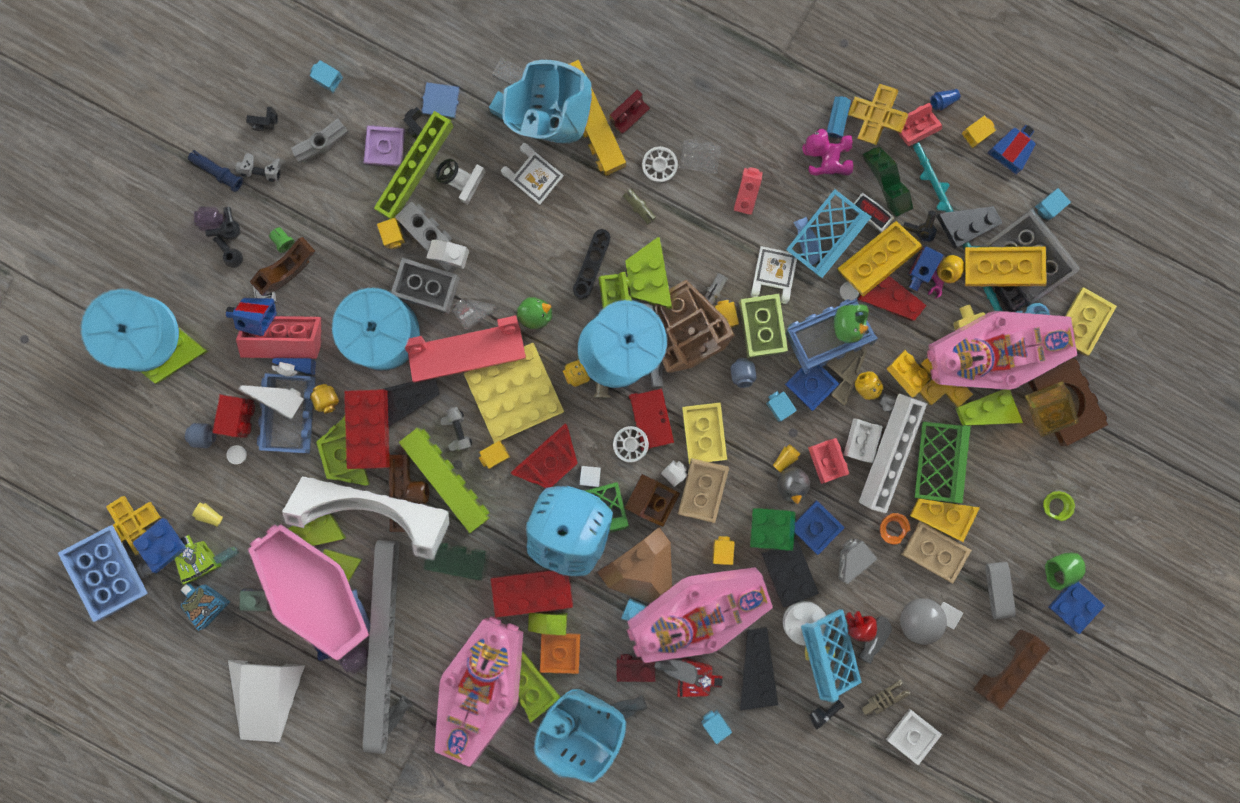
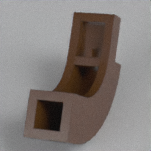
(284, 270)

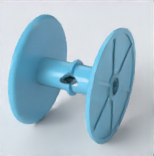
(374, 328)
(129, 330)
(622, 344)

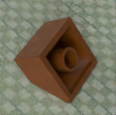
(652, 500)

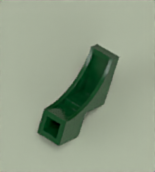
(887, 174)

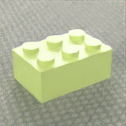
(763, 326)

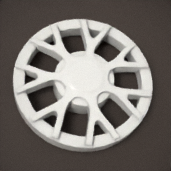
(660, 164)
(630, 444)

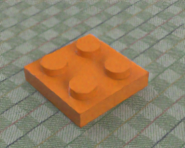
(560, 653)

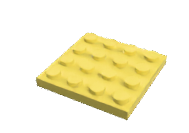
(514, 395)

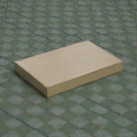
(703, 490)
(936, 552)

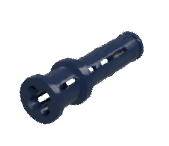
(222, 175)

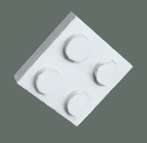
(913, 736)

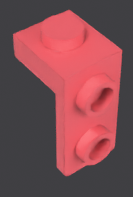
(748, 190)

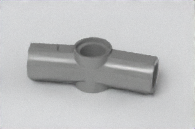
(309, 148)

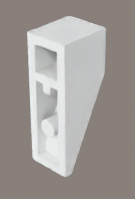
(281, 400)

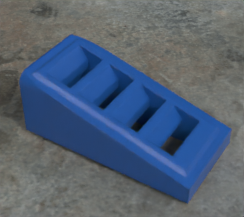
(303, 365)

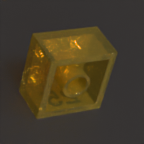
(1052, 409)

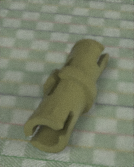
(639, 206)

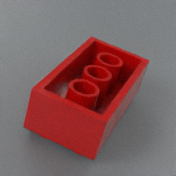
(367, 429)
(531, 592)

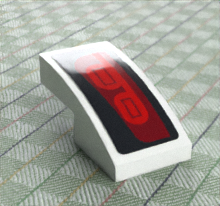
(879, 216)

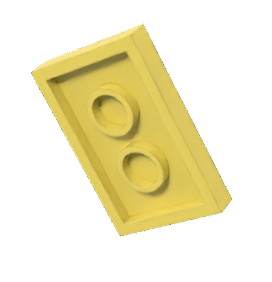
(1089, 318)
(704, 432)

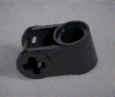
(1011, 297)

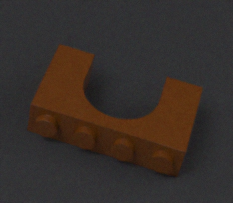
(1088, 414)
(1002, 687)

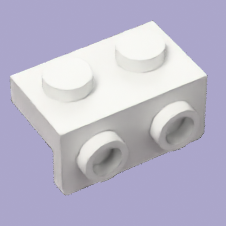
(863, 440)

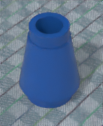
(943, 99)

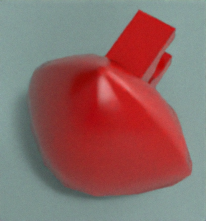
(861, 628)

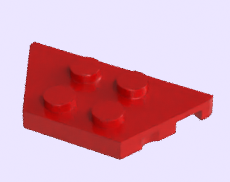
(549, 461)

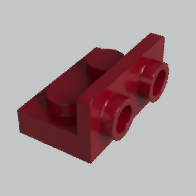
(629, 112)
(634, 669)

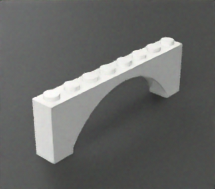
(318, 498)

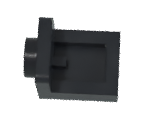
(410, 118)
(260, 123)

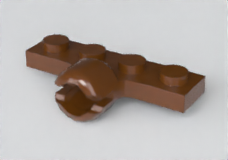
(403, 488)

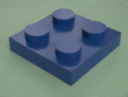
(812, 387)
(817, 527)
(159, 545)
(1076, 607)

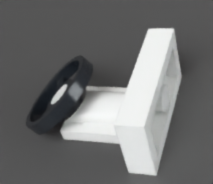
(460, 179)

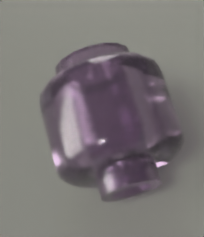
(207, 218)
(354, 660)

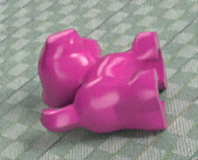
(819, 145)

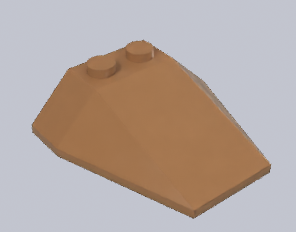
(692, 328)

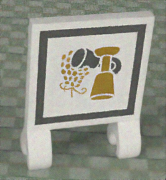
(535, 176)
(776, 270)

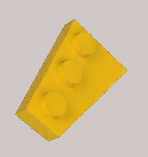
(946, 517)

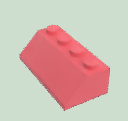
(283, 339)

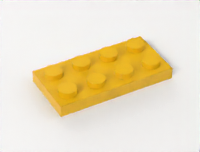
(879, 258)
(1005, 266)

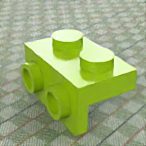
(614, 288)

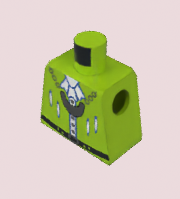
(195, 561)

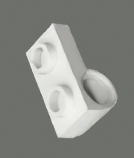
(674, 472)

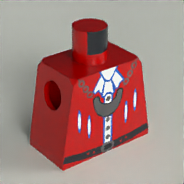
(703, 683)

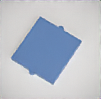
(440, 99)

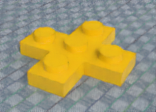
(878, 114)
(932, 391)
(131, 523)

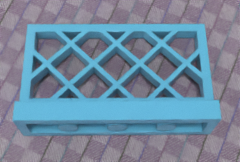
(843, 241)
(821, 661)

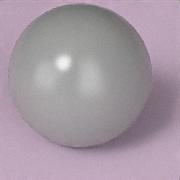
(923, 621)

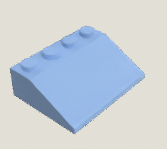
(103, 573)

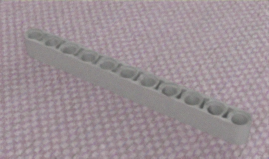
(381, 646)

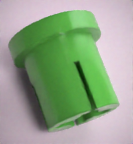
(281, 240)

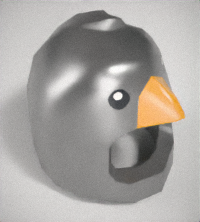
(793, 484)

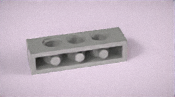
(410, 215)

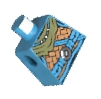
(202, 604)

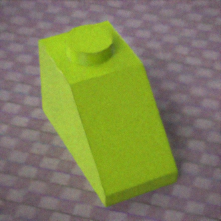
(548, 623)

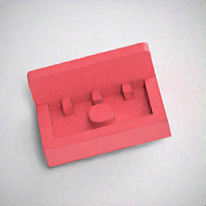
(920, 125)
(828, 460)

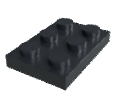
(790, 574)

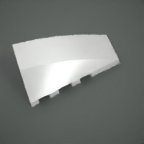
(263, 698)

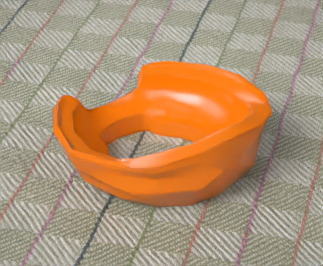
(904, 523)

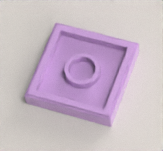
(384, 146)

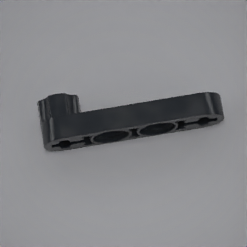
(594, 265)

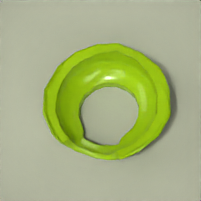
(1069, 505)

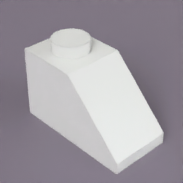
(448, 253)

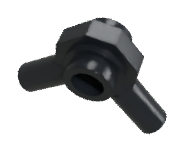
(229, 229)
(924, 231)

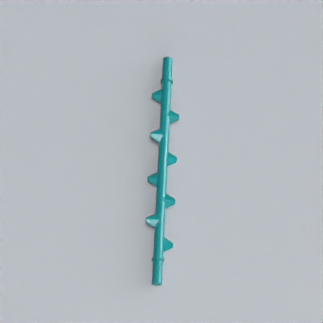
(944, 205)

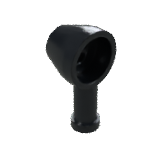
(237, 258)
(820, 717)

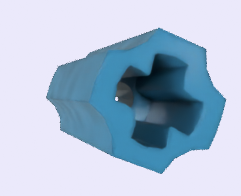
(838, 117)

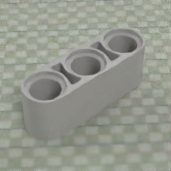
(1000, 590)

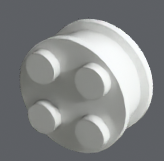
(798, 615)

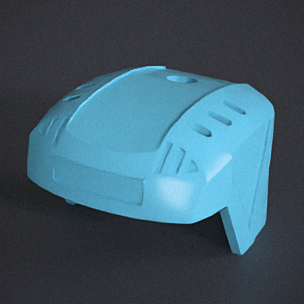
(565, 98)
(575, 513)
(589, 737)

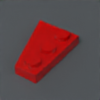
(895, 299)

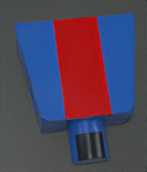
(1014, 149)
(929, 260)
(253, 315)

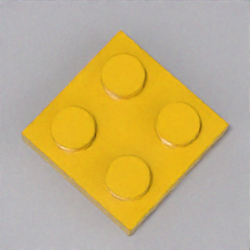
(908, 373)

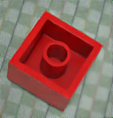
(233, 416)

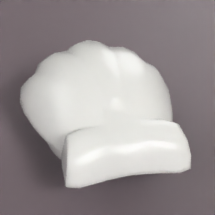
(285, 369)

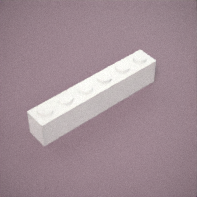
(892, 453)

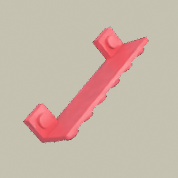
(466, 351)

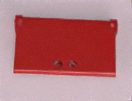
(648, 418)

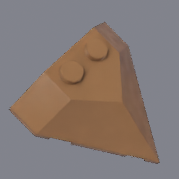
(643, 569)

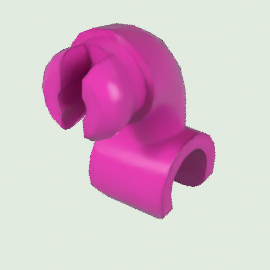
(939, 285)

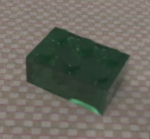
(459, 562)

